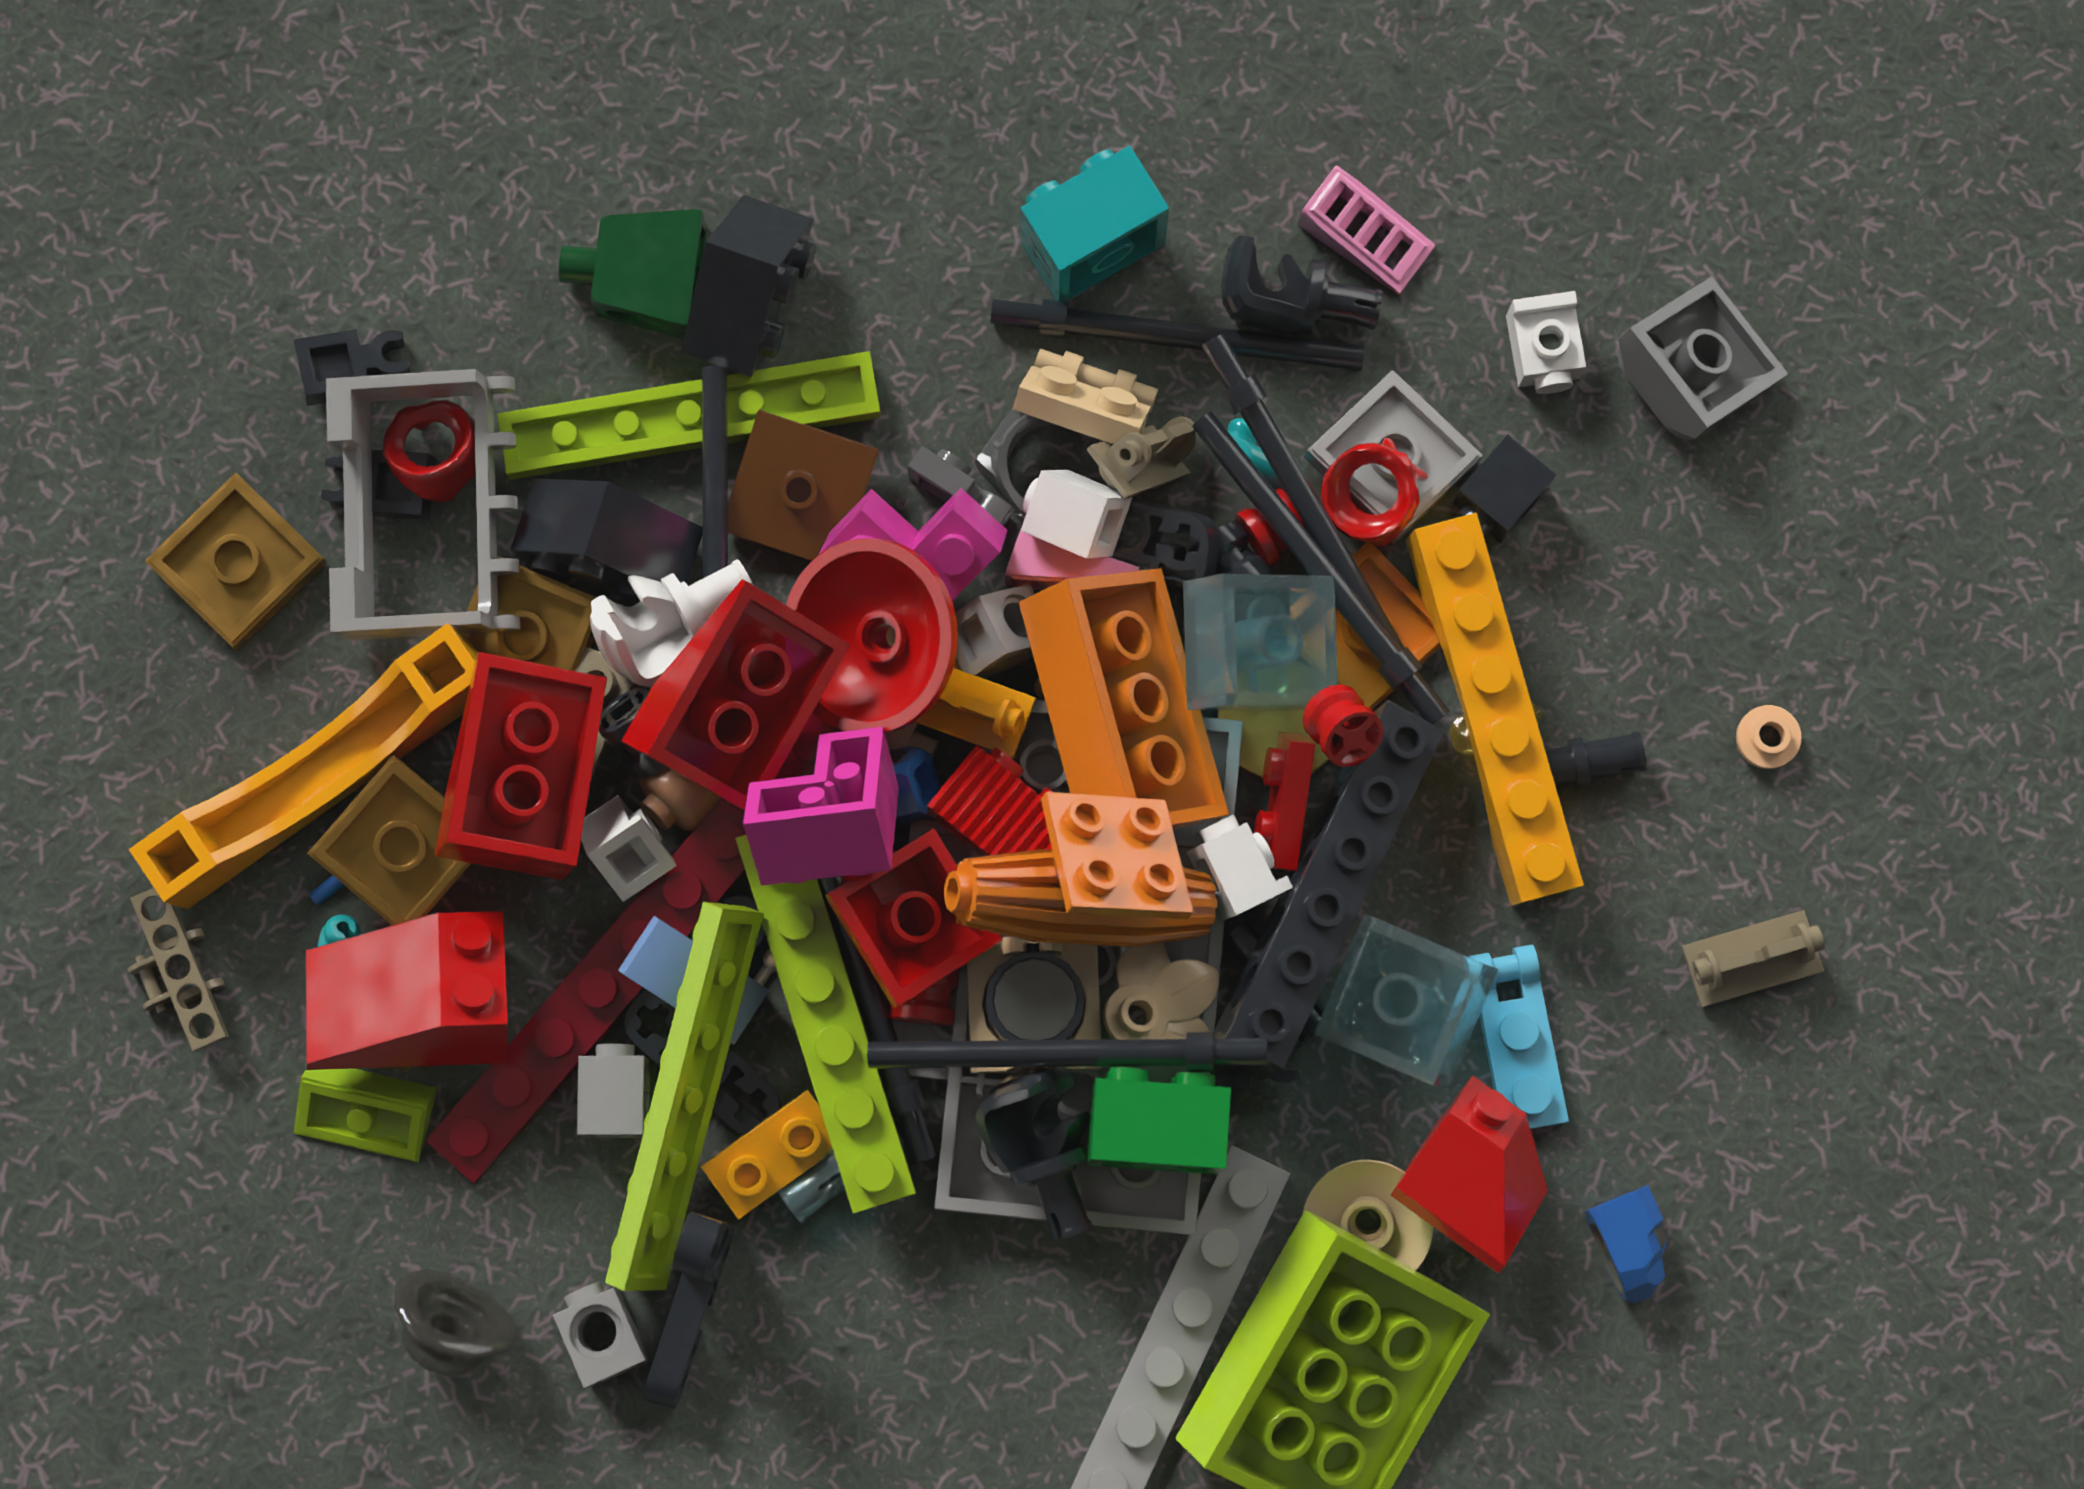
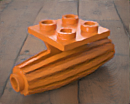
(1103, 883)

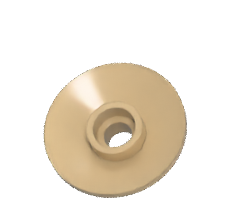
(1368, 1185)

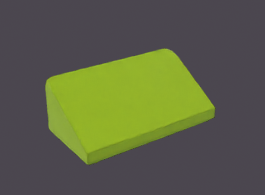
(365, 1111)

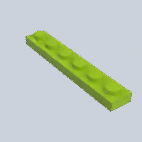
(671, 415)
(832, 1039)
(684, 1097)

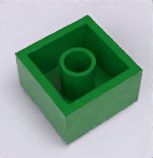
(1158, 1124)

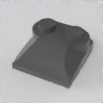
(1697, 361)

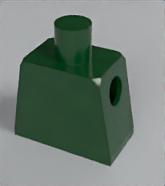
(641, 268)

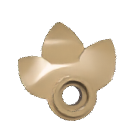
(1166, 991)

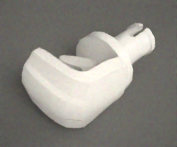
(650, 635)

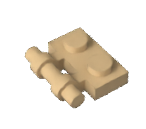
(1084, 397)

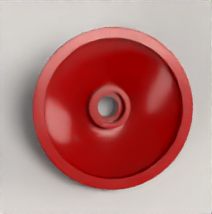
(858, 595)

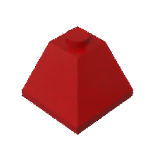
(903, 920)
(1477, 1175)

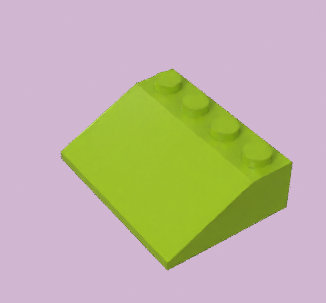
(1331, 1368)

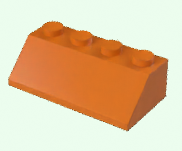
(1120, 693)

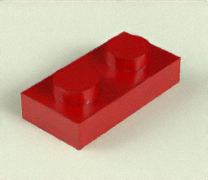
(1289, 775)

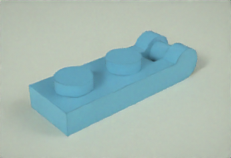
(1521, 1041)

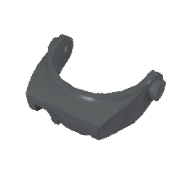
(994, 456)

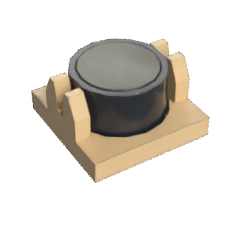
(1033, 995)

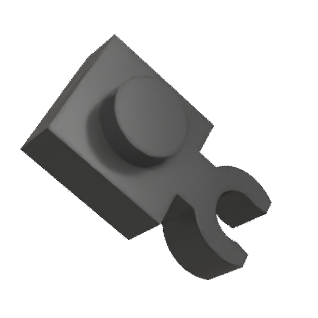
(945, 474)

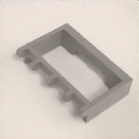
(350, 430)

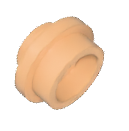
(1755, 750)

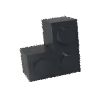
(742, 281)
(603, 535)

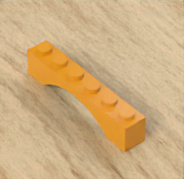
(1497, 709)
(239, 826)

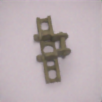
(162, 954)

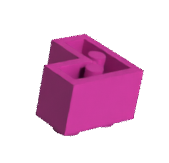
(954, 541)
(828, 820)

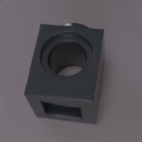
(1504, 488)

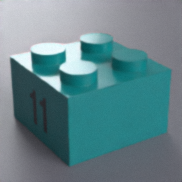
(1093, 223)

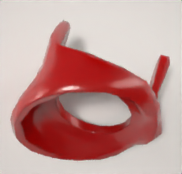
(443, 480)
(1352, 521)

